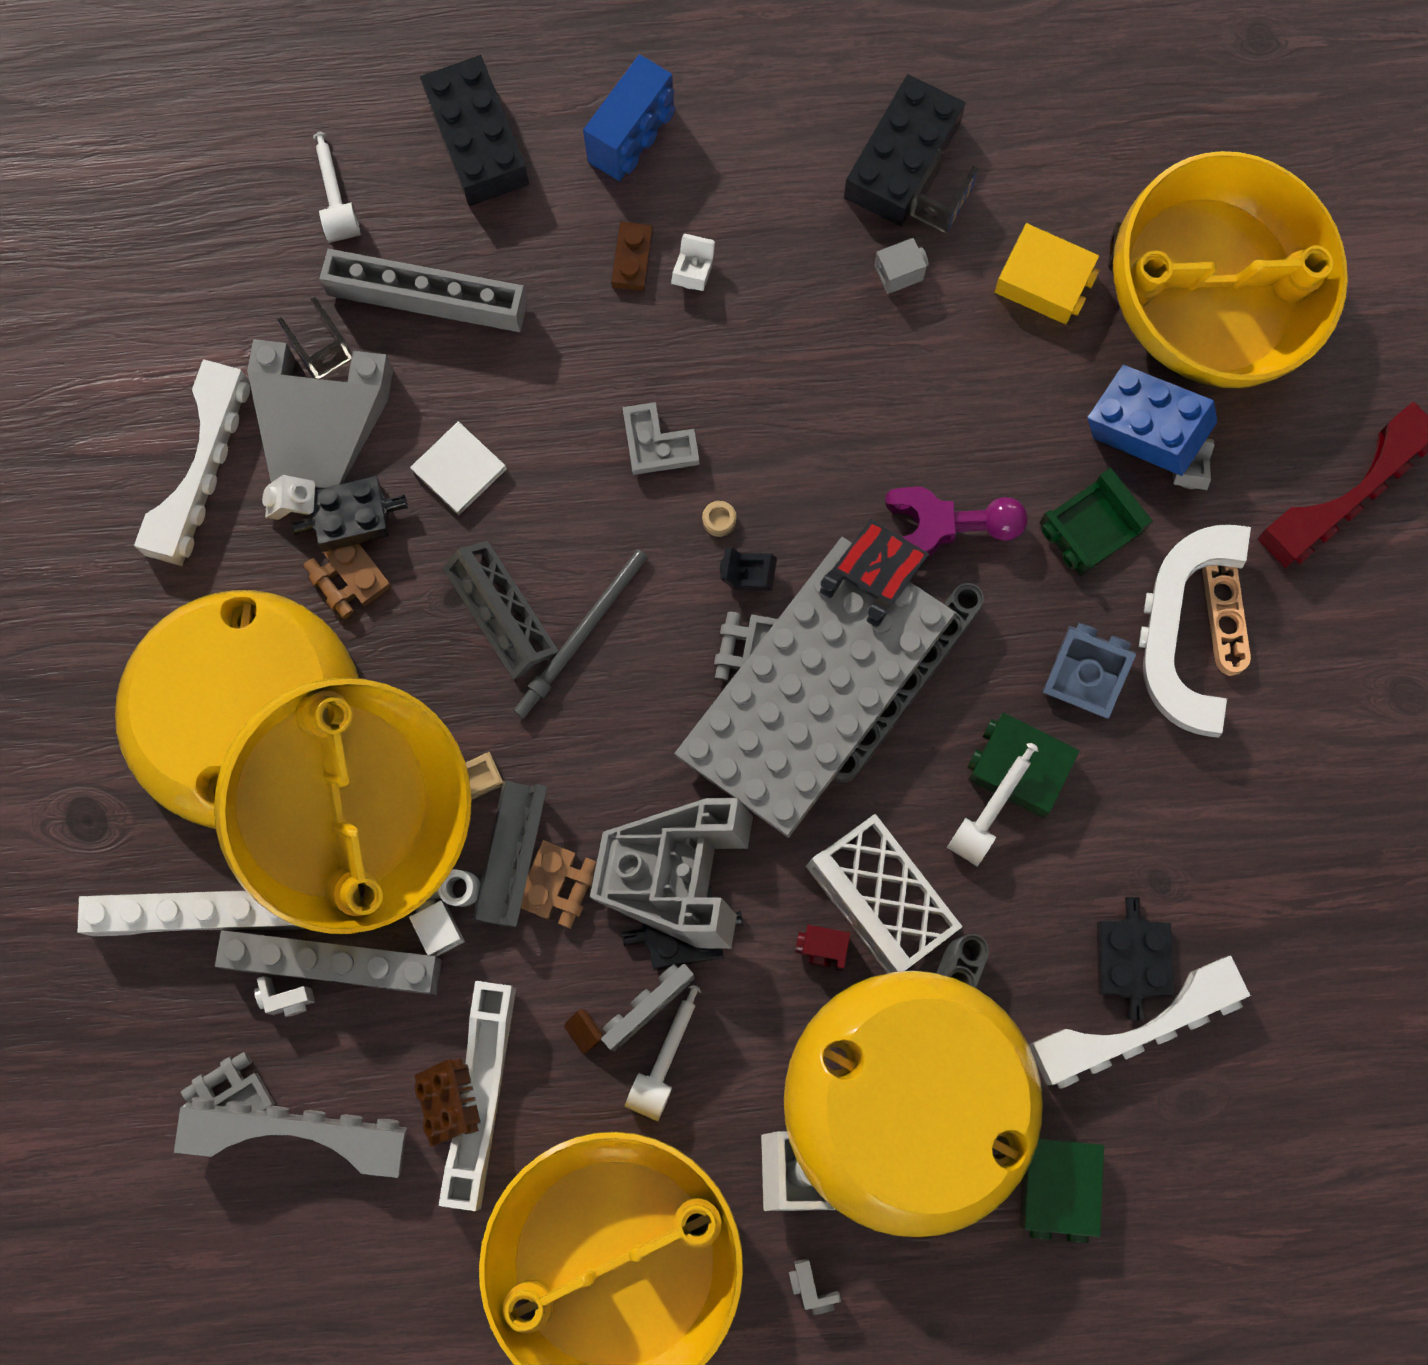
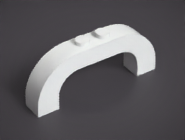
(1206, 547)

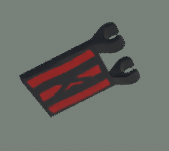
(879, 566)

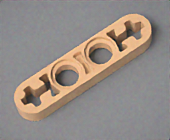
(1231, 608)

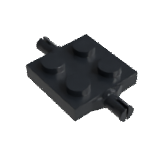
(349, 514)
(668, 950)
(1134, 958)

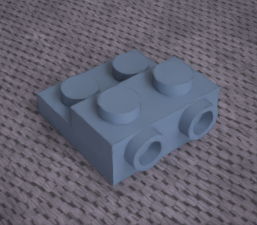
(1090, 670)

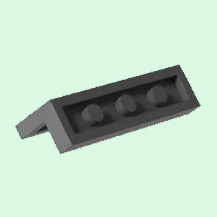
(493, 609)
(509, 854)

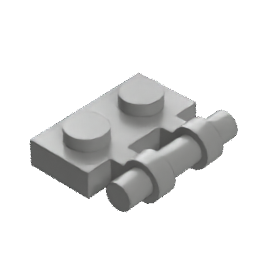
(730, 633)
(245, 1090)

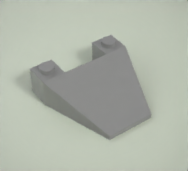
(313, 424)
(663, 869)

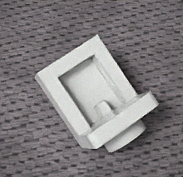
(693, 262)
(288, 495)
(289, 1002)

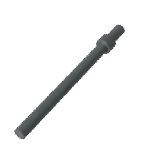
(540, 686)

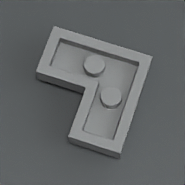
(656, 451)

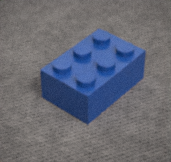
(629, 118)
(1153, 419)

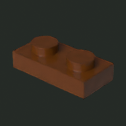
(632, 256)

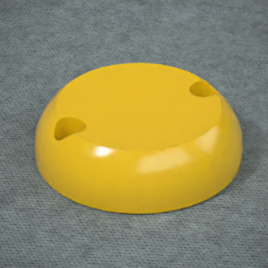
(1230, 270)
(203, 680)
(341, 804)
(916, 1104)
(609, 1259)

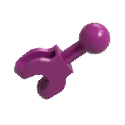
(938, 523)

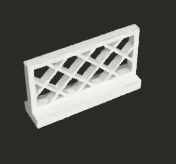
(855, 906)

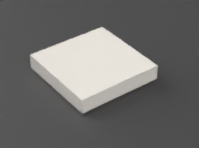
(458, 468)

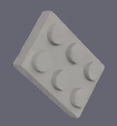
(646, 1006)

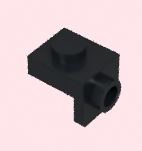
(748, 570)

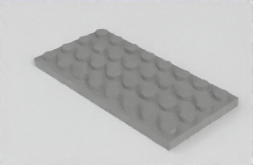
(810, 695)

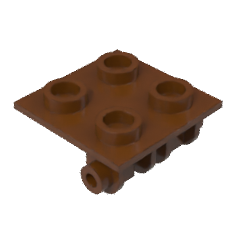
(441, 1101)

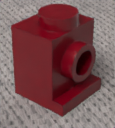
(823, 946)

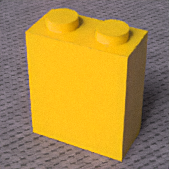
(1047, 274)

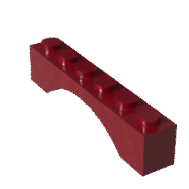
(1300, 527)

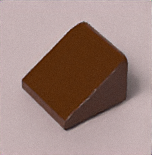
(583, 1031)

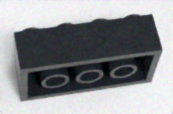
(475, 130)
(902, 148)

